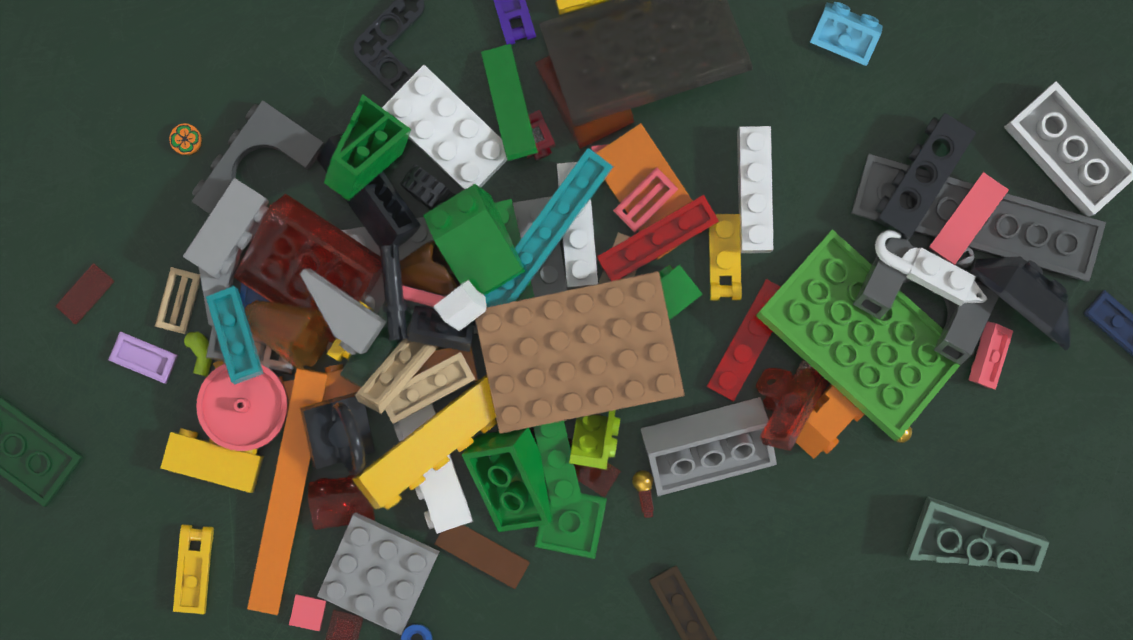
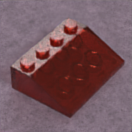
(297, 240)

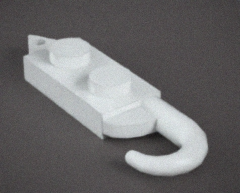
(931, 272)

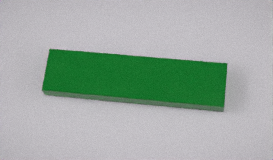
(509, 102)

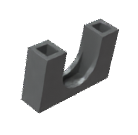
(264, 129)
(963, 322)

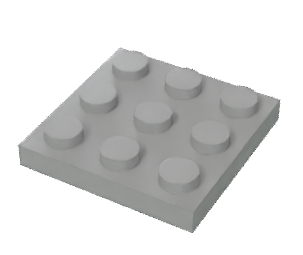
(378, 573)

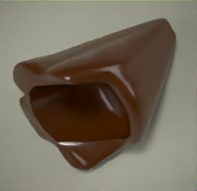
(428, 271)

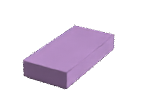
(143, 357)

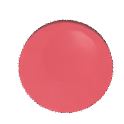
(242, 413)

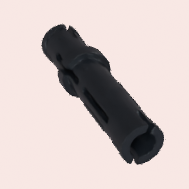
(393, 292)

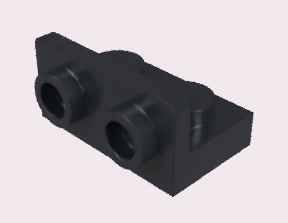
(431, 329)

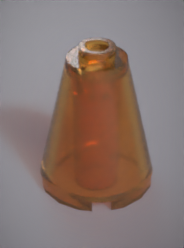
(289, 330)

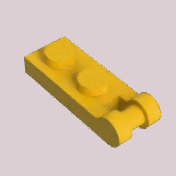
(725, 257)
(193, 570)

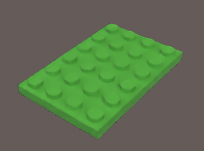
(875, 363)

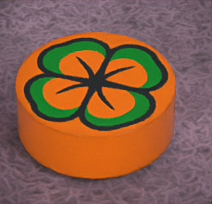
(185, 139)

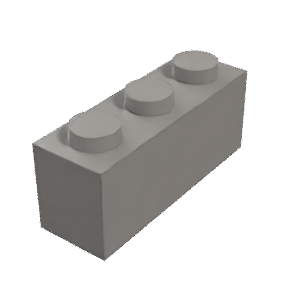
(227, 229)

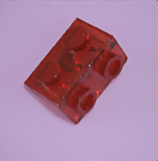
(335, 502)

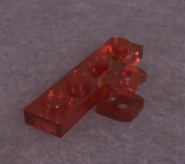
(791, 400)

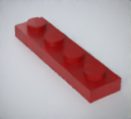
(657, 239)
(744, 348)

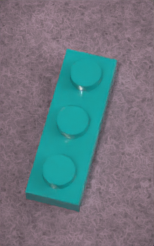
(234, 335)

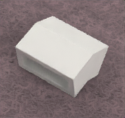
(461, 306)

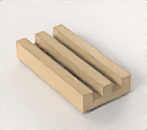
(178, 302)

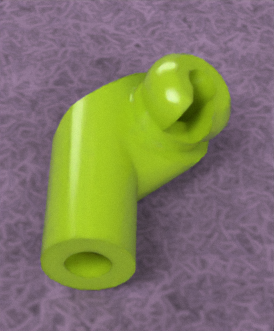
(199, 346)

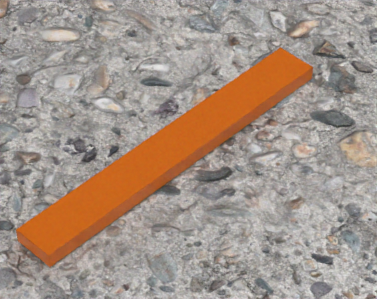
(285, 496)

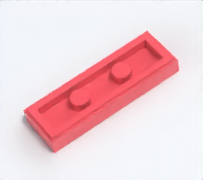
(968, 218)

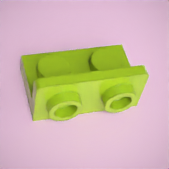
(594, 440)

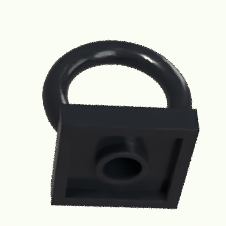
(338, 433)

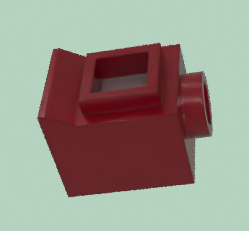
(542, 136)

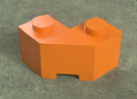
(827, 421)

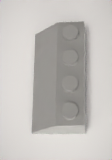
(708, 446)

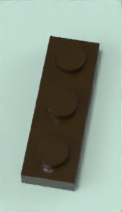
(681, 605)

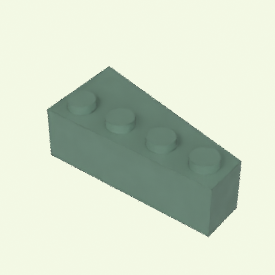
(965, 537)

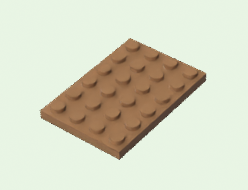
(579, 352)

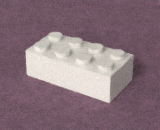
(447, 130)
(1071, 150)

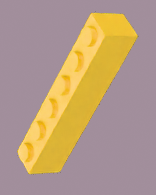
(428, 446)

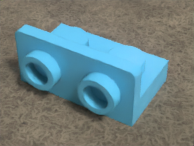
(847, 32)

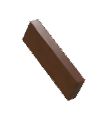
(483, 554)

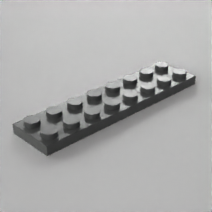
(1017, 227)

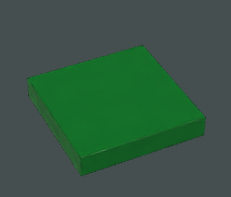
(573, 527)

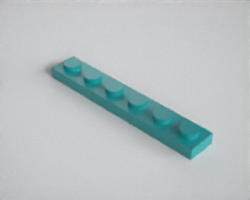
(553, 223)

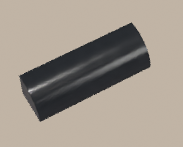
(377, 205)

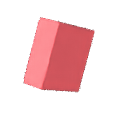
(307, 612)

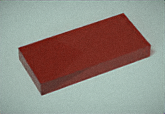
(85, 293)

